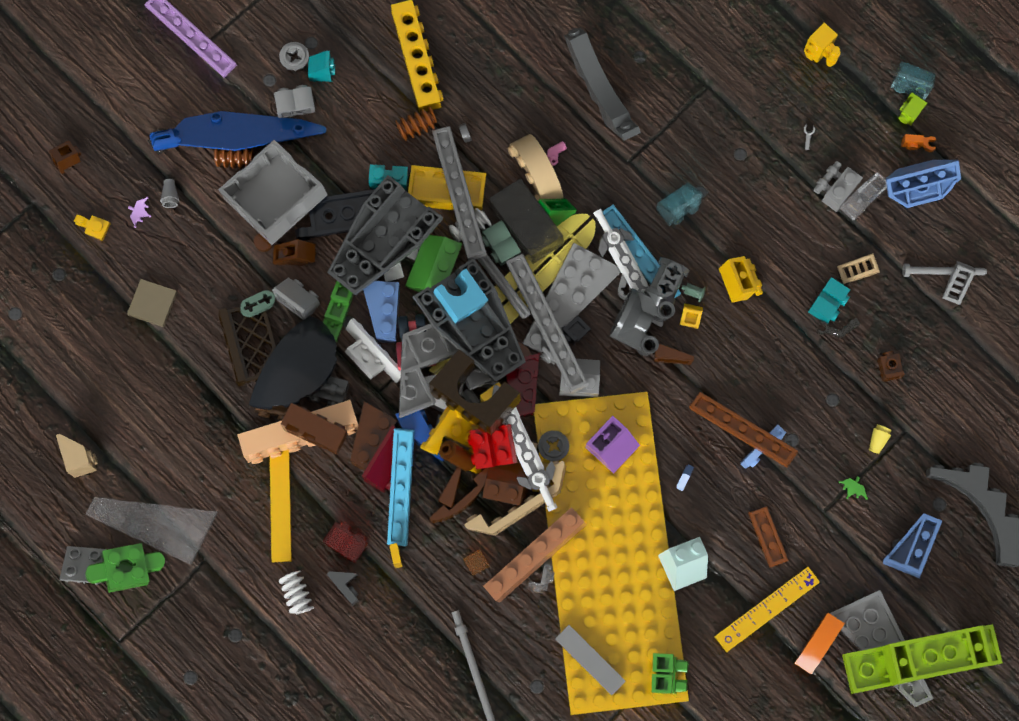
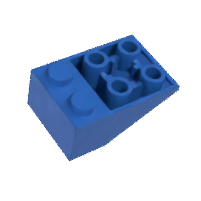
(417, 422)

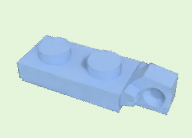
(752, 458)

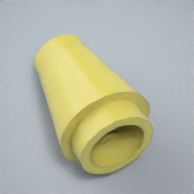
(879, 438)

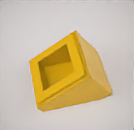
(691, 316)

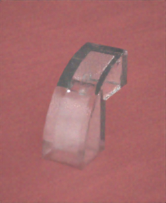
(864, 196)

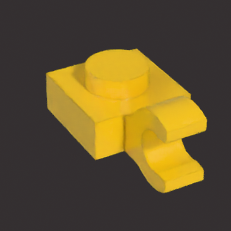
(94, 227)

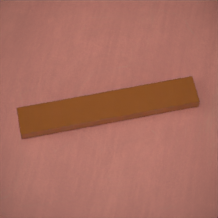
(743, 429)

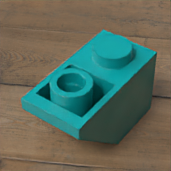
(321, 67)

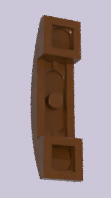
(445, 514)

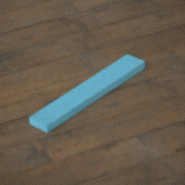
(646, 262)
(400, 486)

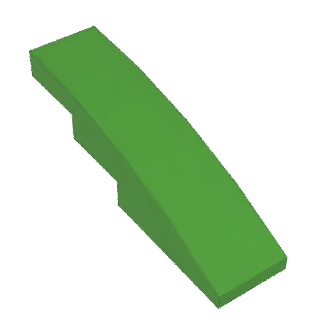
(338, 309)

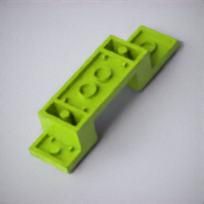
(922, 658)

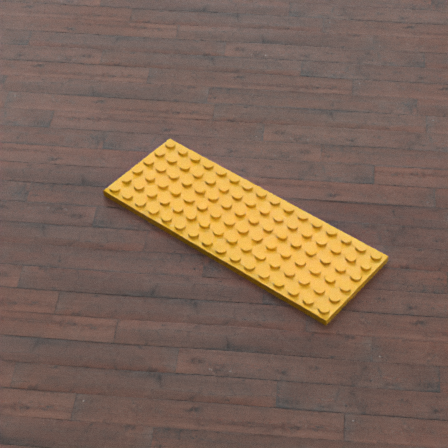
(610, 571)

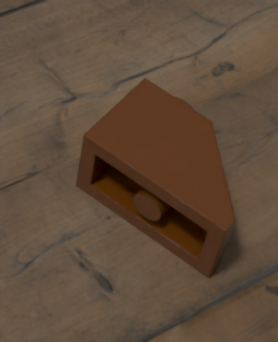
(294, 253)

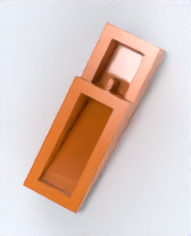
(819, 643)

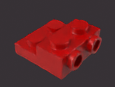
(492, 449)

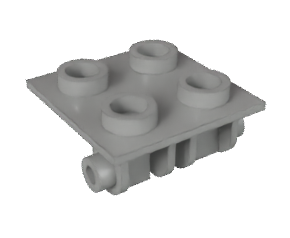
(77, 561)

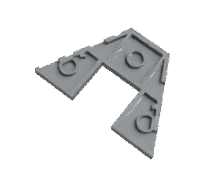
(421, 351)

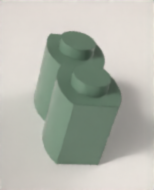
(500, 243)

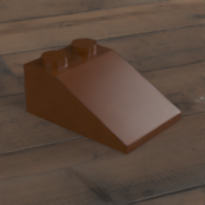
(503, 484)

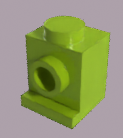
(911, 109)

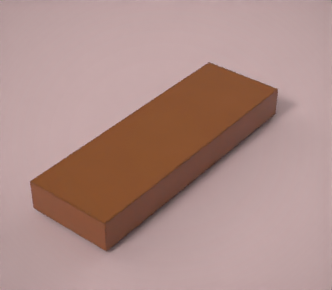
(768, 537)

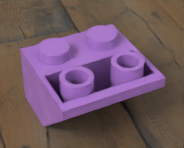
(612, 444)

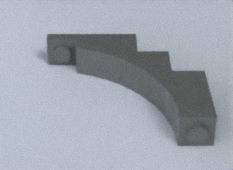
(601, 92)

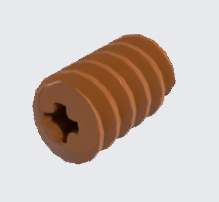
(417, 123)
(233, 158)

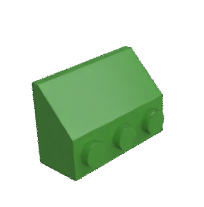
(433, 262)

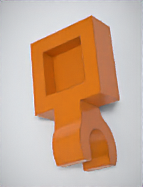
(913, 142)

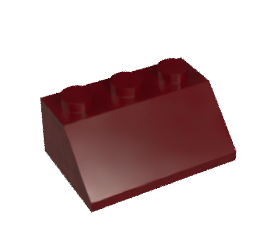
(380, 467)

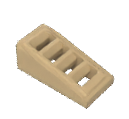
(863, 260)

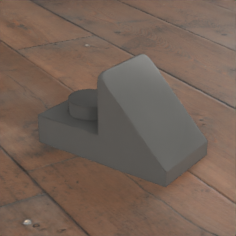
(341, 580)

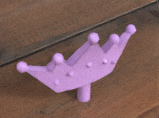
(139, 211)

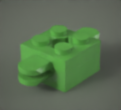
(125, 567)

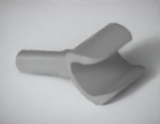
(808, 136)

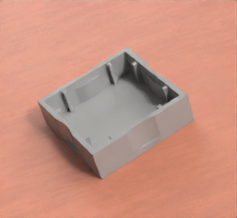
(273, 192)

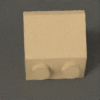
(76, 457)

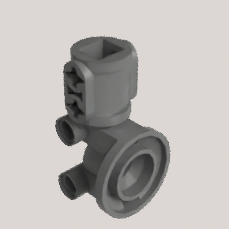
(641, 308)

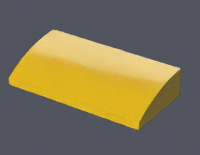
(430, 187)

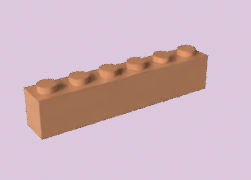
(535, 555)

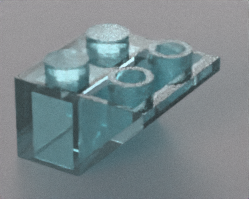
(913, 80)
(680, 203)

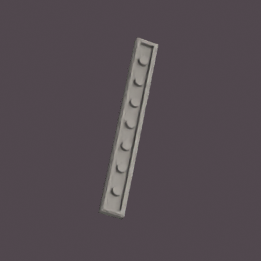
(459, 193)
(547, 323)

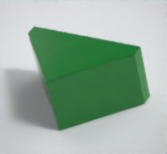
(557, 209)

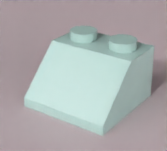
(685, 563)

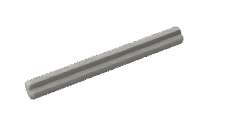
(504, 286)

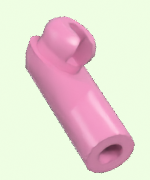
(553, 152)

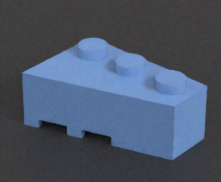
(383, 307)
(914, 548)

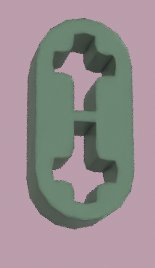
(255, 299)

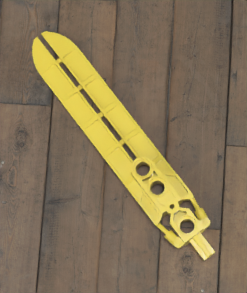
(548, 273)

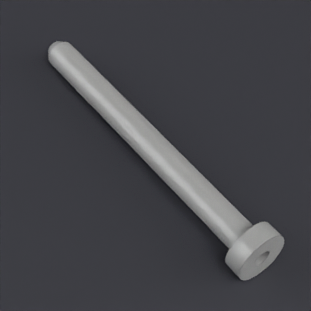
(907, 270)

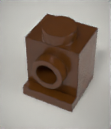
(65, 156)
(890, 373)

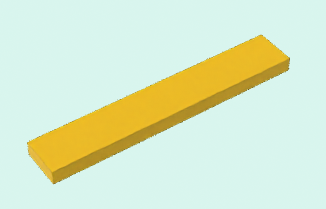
(280, 508)

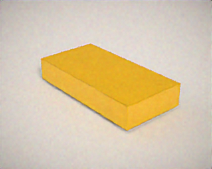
(395, 555)

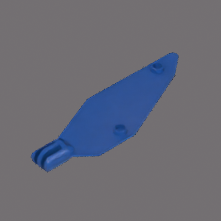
(233, 131)

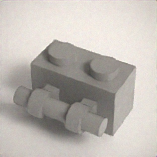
(841, 189)

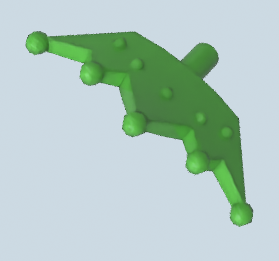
(854, 487)

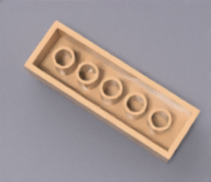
(272, 438)

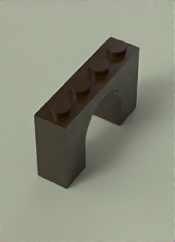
(485, 415)

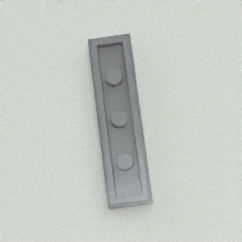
(590, 660)

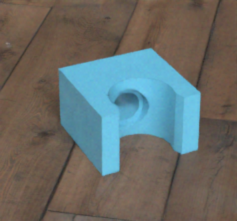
(462, 306)

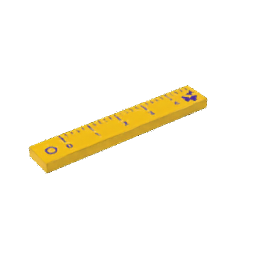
(767, 609)

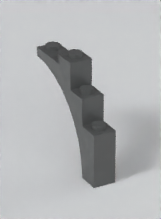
(991, 504)

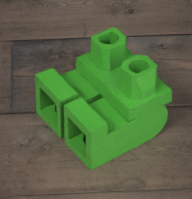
(666, 670)

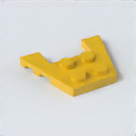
(452, 427)

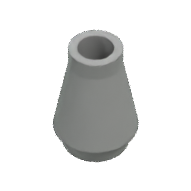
(169, 194)

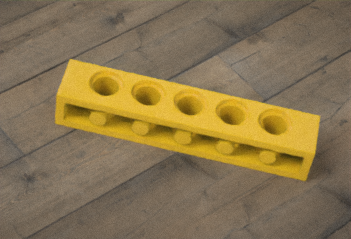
(407, 11)

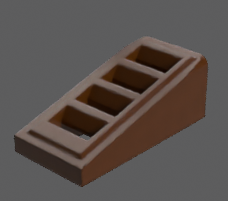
(670, 355)
(449, 493)

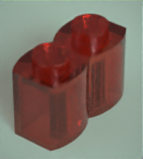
(345, 542)

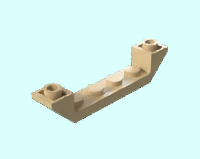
(479, 524)

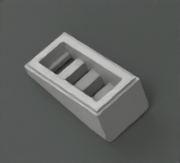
(952, 280)

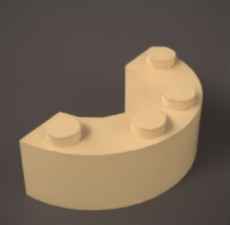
(538, 167)

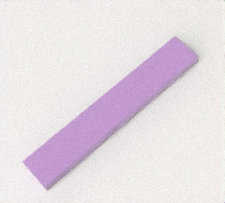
(191, 36)

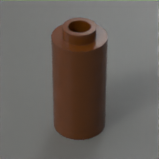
(456, 455)

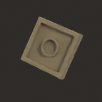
(152, 303)

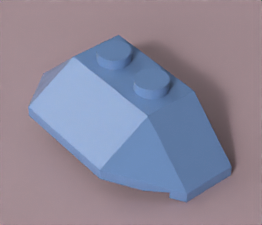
(923, 182)

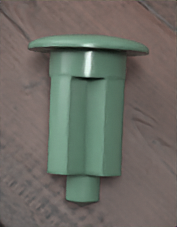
(694, 291)

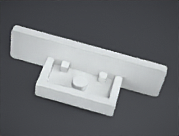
(368, 353)

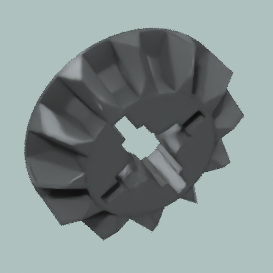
(553, 436)

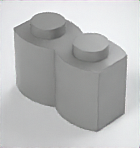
(294, 102)

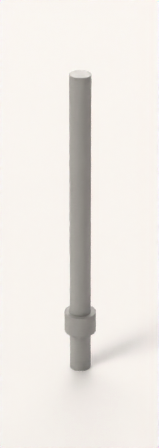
(461, 631)

